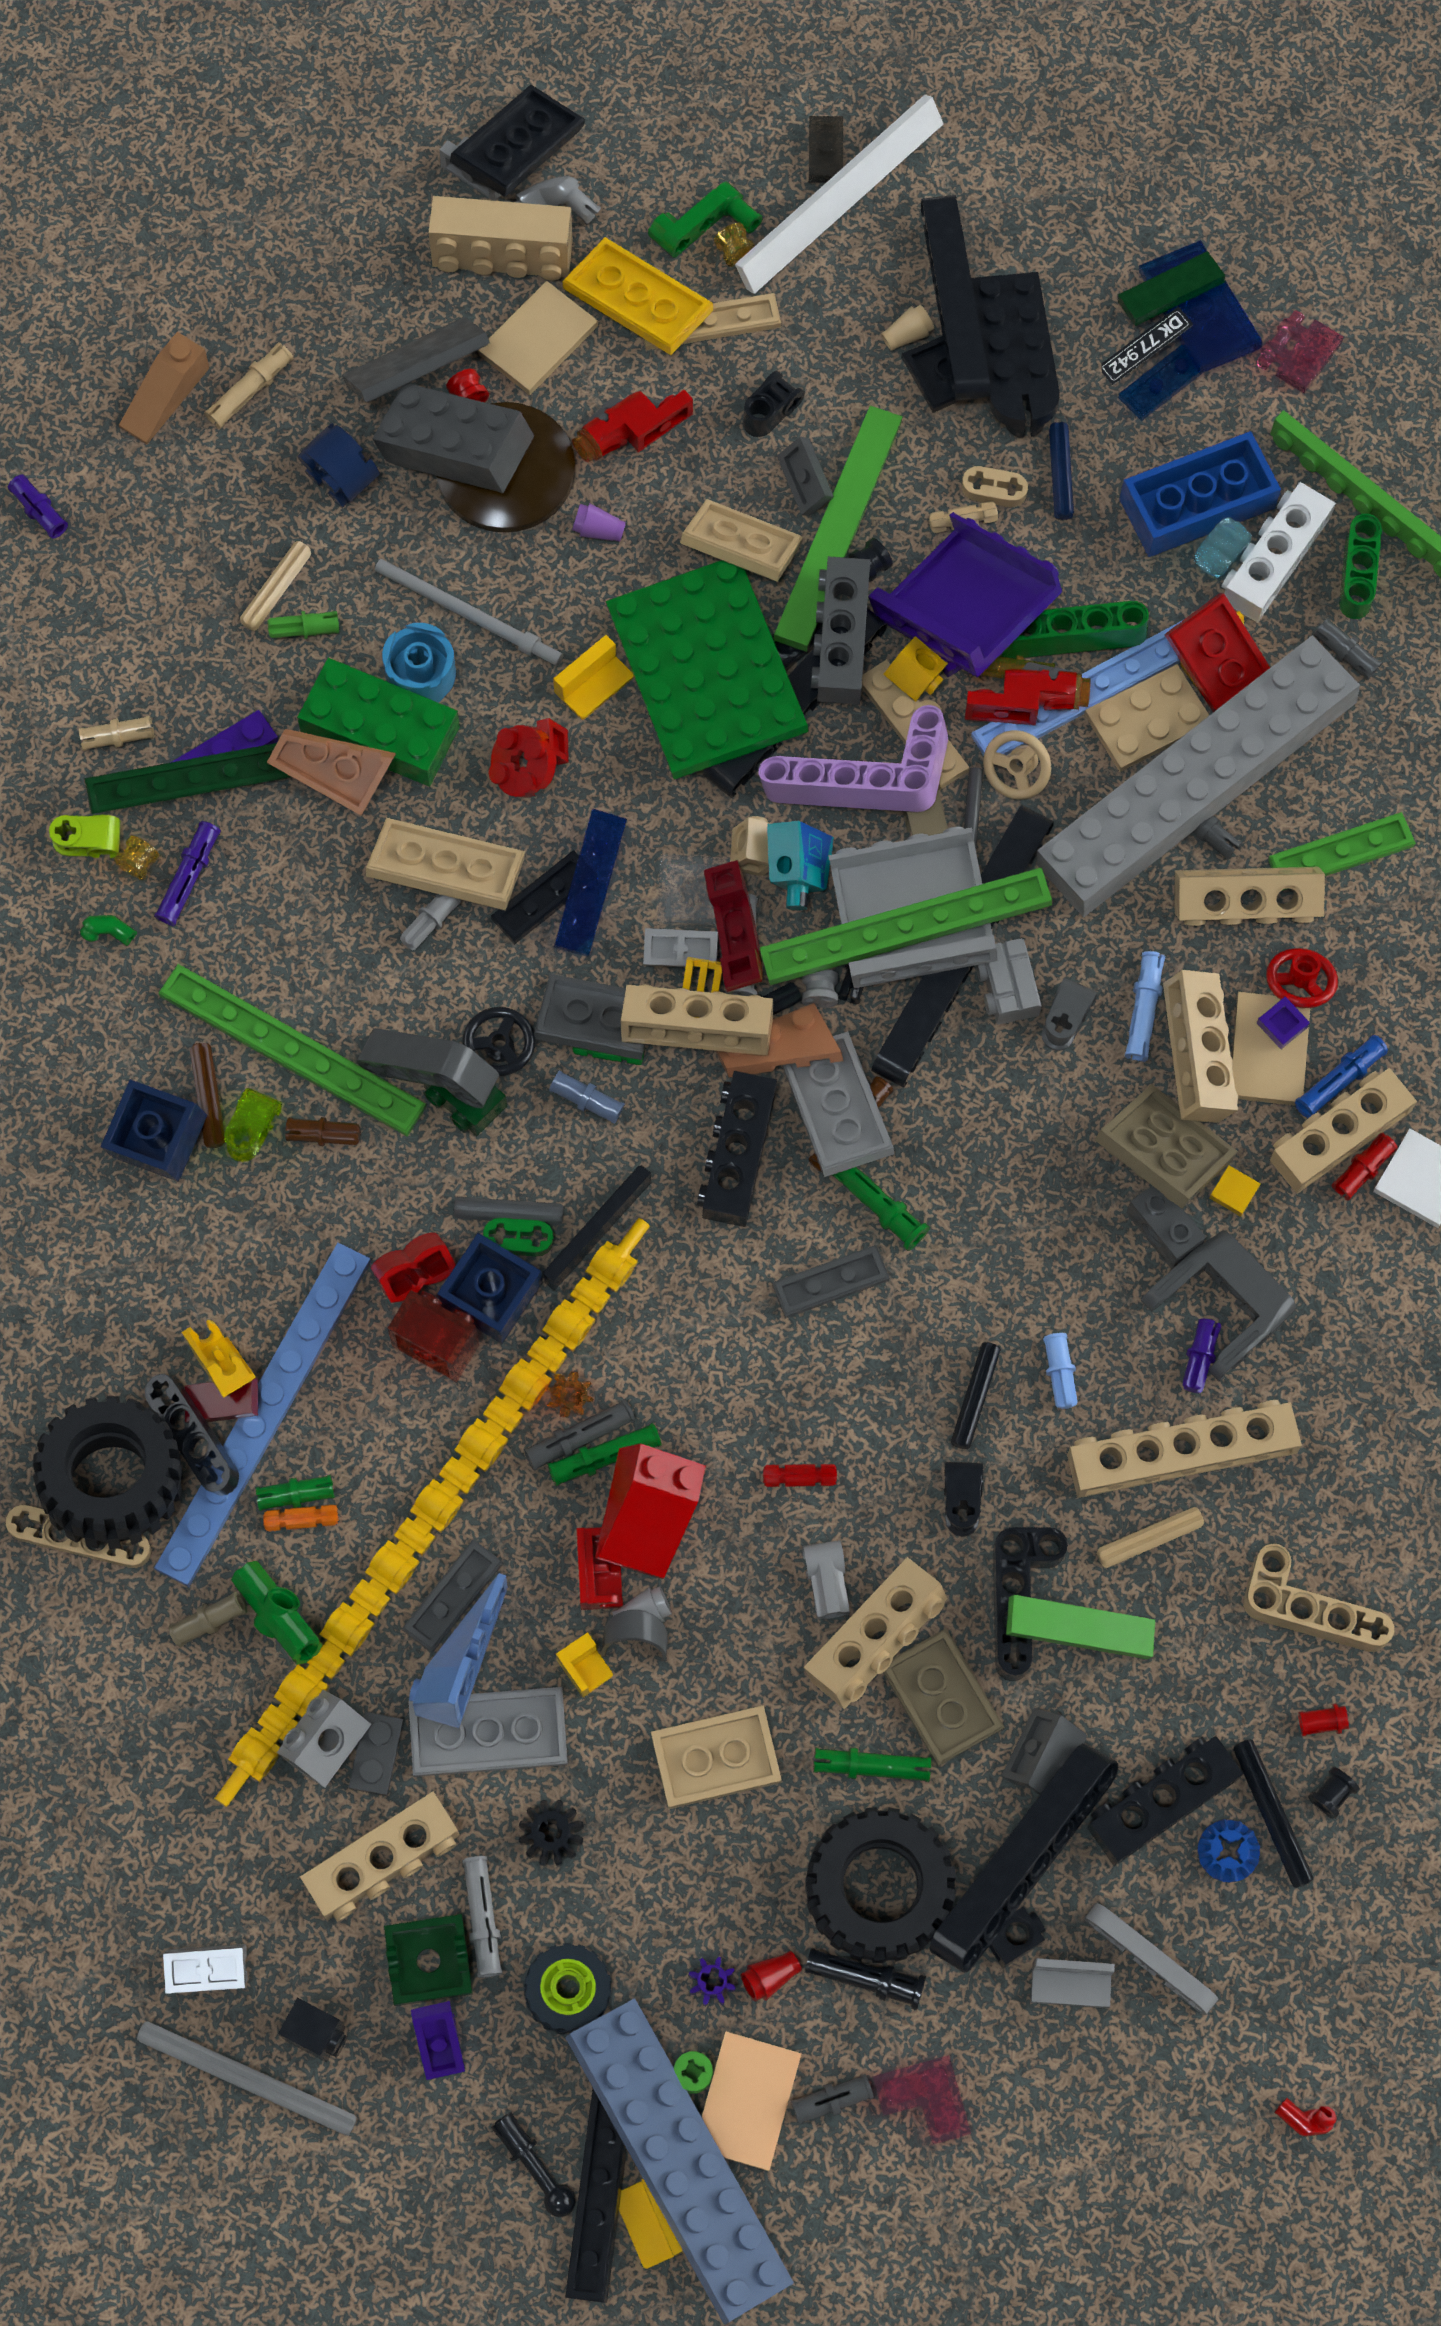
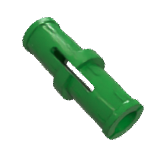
(295, 1492)

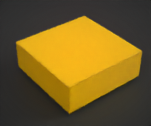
(1234, 1190)

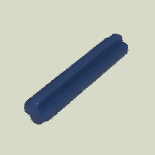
(1061, 471)

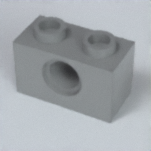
(342, 1733)

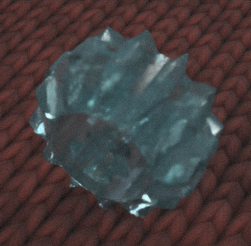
(1222, 547)

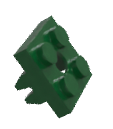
(405, 1944)

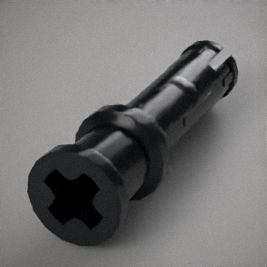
(885, 1981)

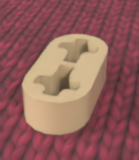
(994, 486)

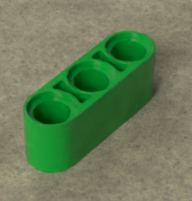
(1363, 552)

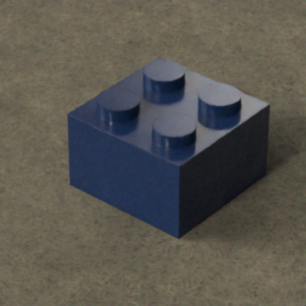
(154, 1130)
(490, 1287)

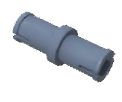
(586, 1097)

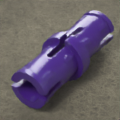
(37, 506)

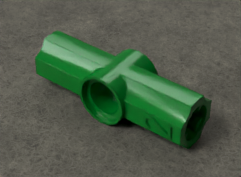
(276, 1612)

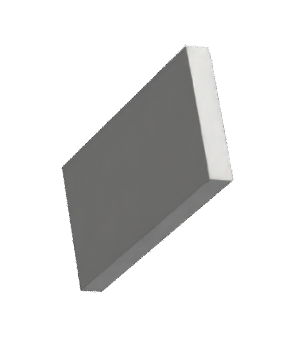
(839, 1110)
(495, 1734)

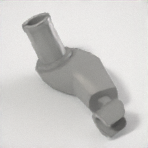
(560, 191)

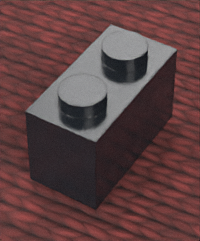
(313, 2031)

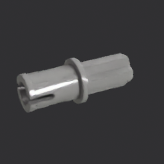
(428, 920)

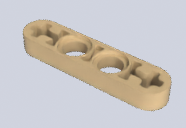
(69, 1546)

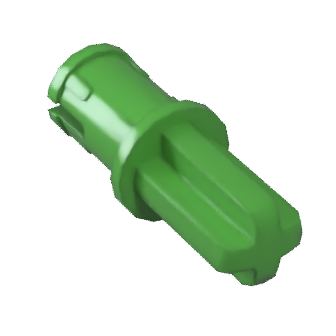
(304, 625)

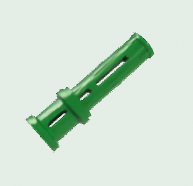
(892, 1214)

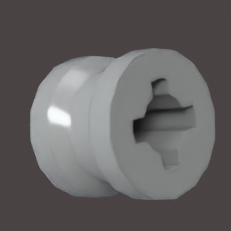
(820, 989)

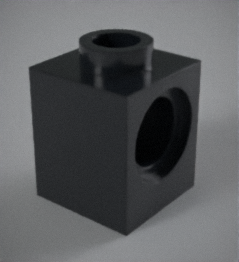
(1006, 1952)

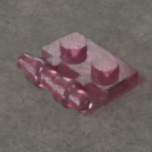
(1309, 355)

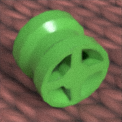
(691, 2074)

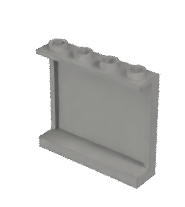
(904, 874)

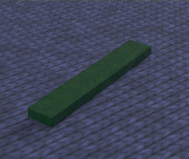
(181, 779)

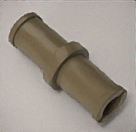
(207, 1619)

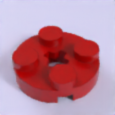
(505, 761)

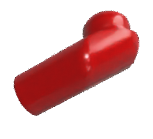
(1307, 2122)

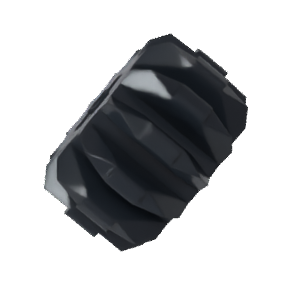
(563, 1827)

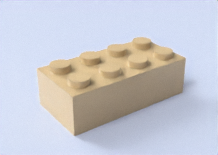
(500, 237)

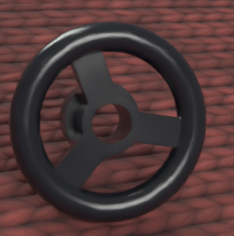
(506, 1052)

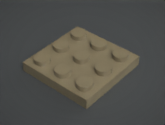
(1163, 1149)

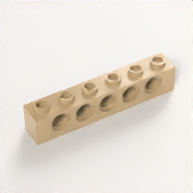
(1093, 1478)

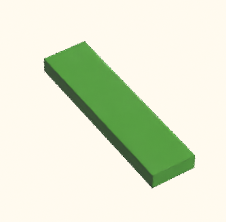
(1349, 847)
(1080, 1627)

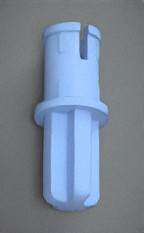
(1060, 1370)

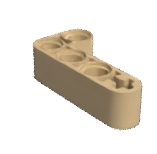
(1318, 1607)

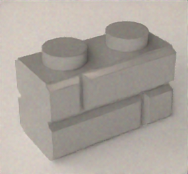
(1010, 984)

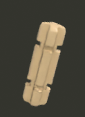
(986, 512)

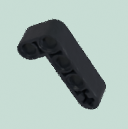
(1019, 1568)

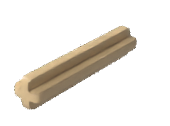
(275, 586)
(1150, 1537)

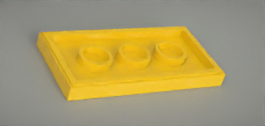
(638, 296)

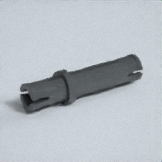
(566, 1441)

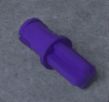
(1201, 1355)

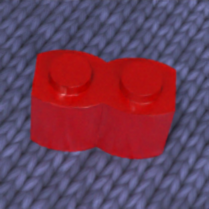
(419, 1264)

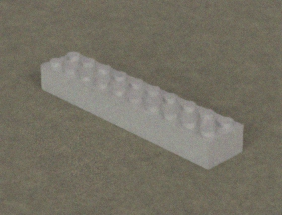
(1197, 776)

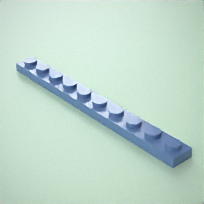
(275, 1395)

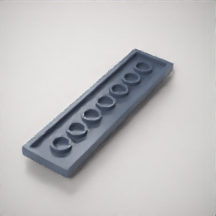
(679, 2161)

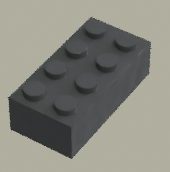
(453, 437)

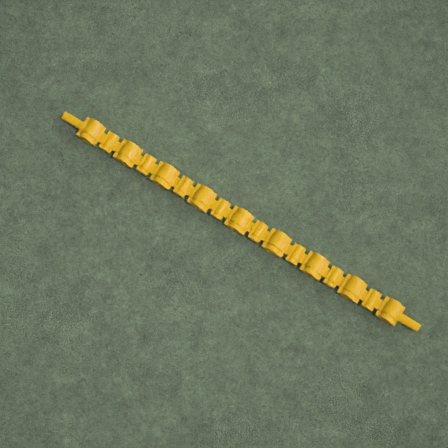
(434, 1508)

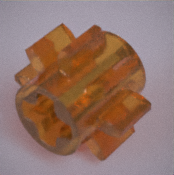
(559, 1391)

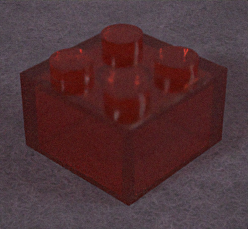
(434, 1334)

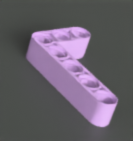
(864, 777)

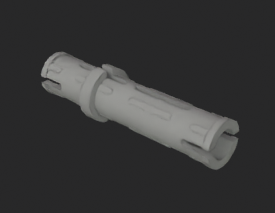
(484, 1932)

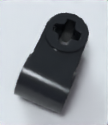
(772, 399)
(963, 1491)

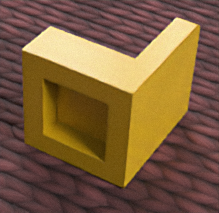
(584, 1665)

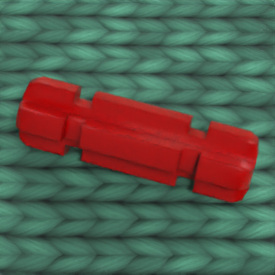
(800, 1475)

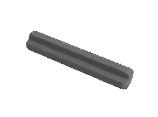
(495, 1208)

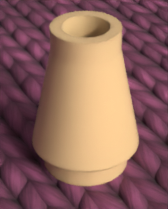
(909, 327)

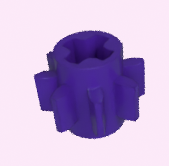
(706, 1972)

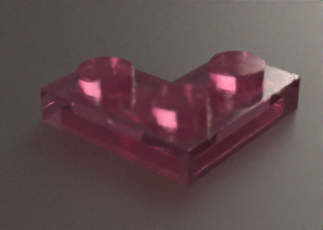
(932, 2088)

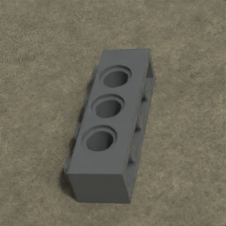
(843, 682)

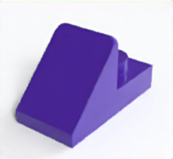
(438, 2040)

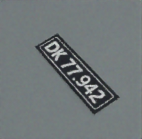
(1145, 345)

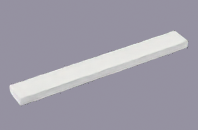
(839, 194)

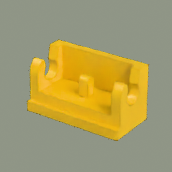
(219, 1359)

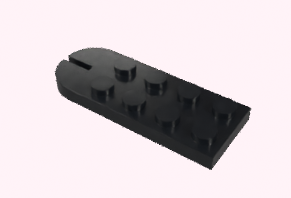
(1017, 350)

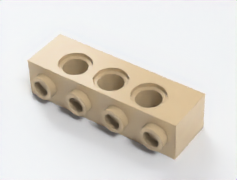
(1194, 885)
(681, 1029)
(1200, 1046)
(1382, 1090)
(878, 1613)
(357, 1857)

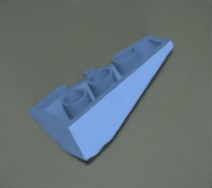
(453, 1670)

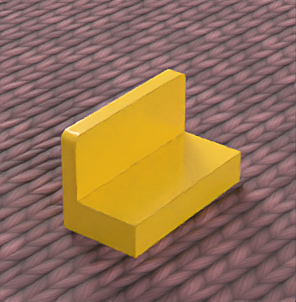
(592, 678)
(647, 2226)

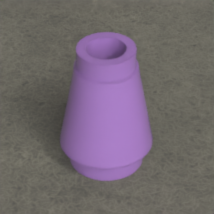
(597, 524)

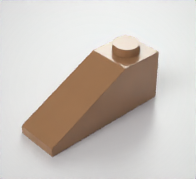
(165, 387)

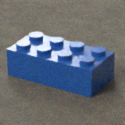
(1197, 492)

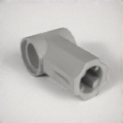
(826, 1570)

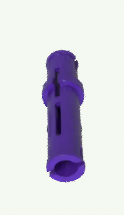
(194, 859)

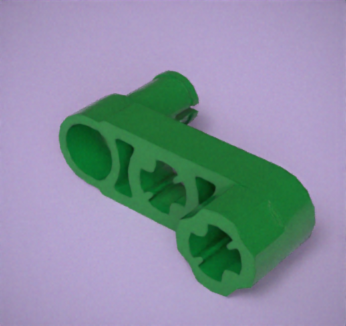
(722, 201)

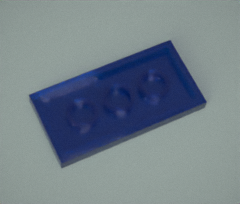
(1220, 323)

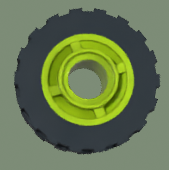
(560, 1964)

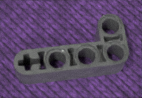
(429, 1063)

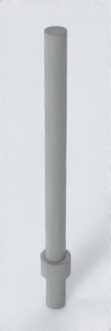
(526, 642)

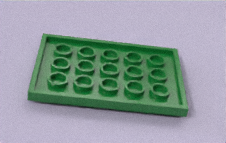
(706, 667)

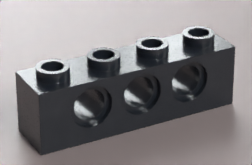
(734, 1204)
(1218, 1773)

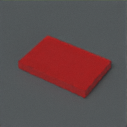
(1217, 651)

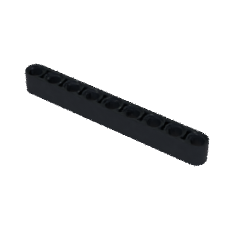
(939, 990)

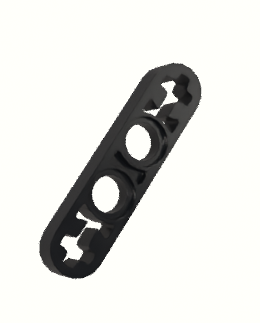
(191, 1434)

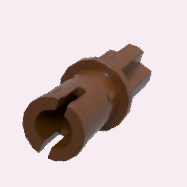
(322, 1131)

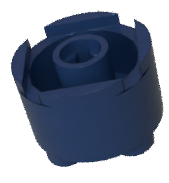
(339, 464)

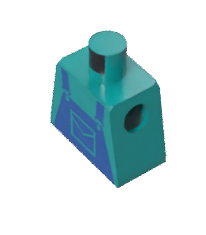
(798, 860)

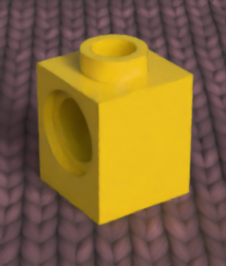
(916, 669)

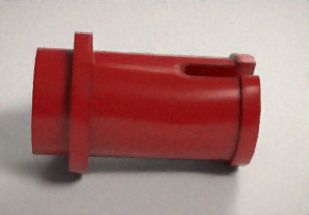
(1324, 1720)

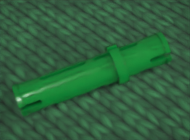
(600, 1456)
(871, 1764)

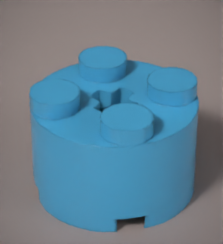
(415, 646)

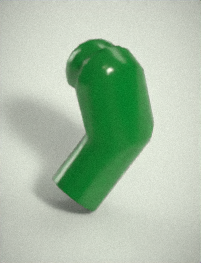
(107, 924)

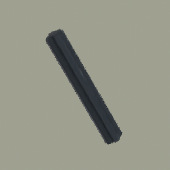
(1273, 1813)

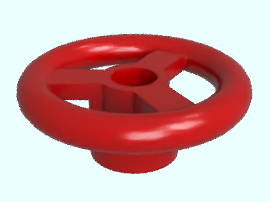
(1302, 974)

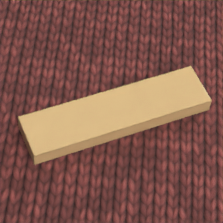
(736, 318)

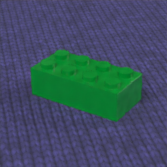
(381, 716)

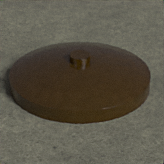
(535, 489)

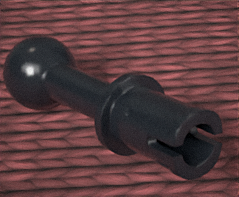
(558, 2199)

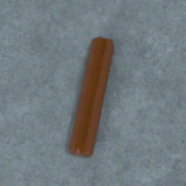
(207, 1094)

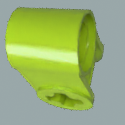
(89, 837)

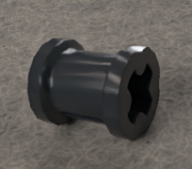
(1334, 1792)

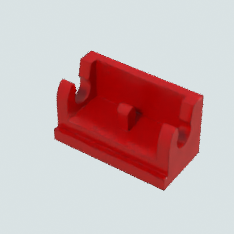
(598, 1580)

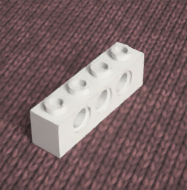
(1301, 506)

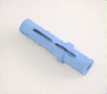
(1146, 998)

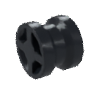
(878, 555)

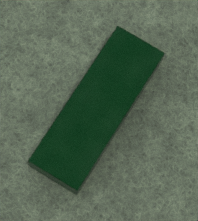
(1171, 288)

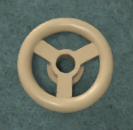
(1027, 754)

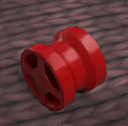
(467, 385)

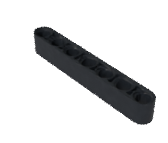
(955, 298)
(740, 770)
(1023, 1858)

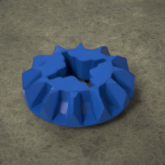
(1228, 1869)

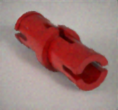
(1364, 1166)

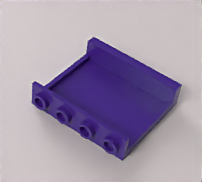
(970, 596)

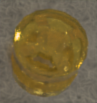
(733, 243)
(136, 857)

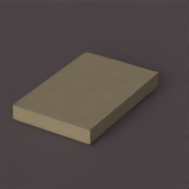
(942, 1697)

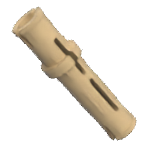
(258, 376)

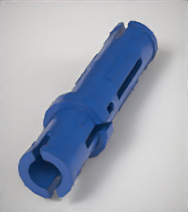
(1352, 1067)

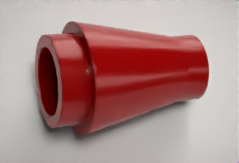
(769, 1975)

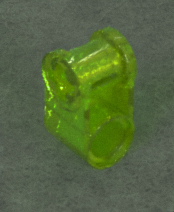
(251, 1119)

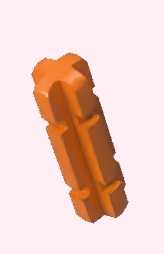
(300, 1518)

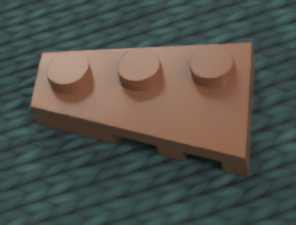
(332, 767)
(793, 1039)

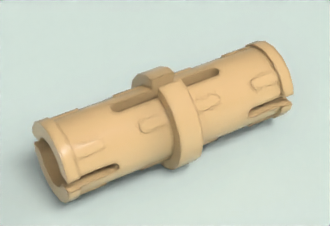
(116, 733)

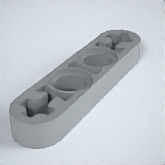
(1151, 1958)

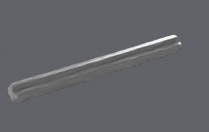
(246, 2078)

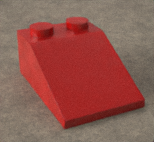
(648, 1508)

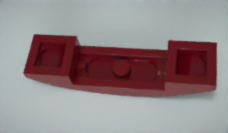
(735, 925)

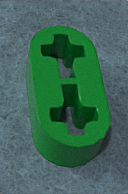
(520, 1228)

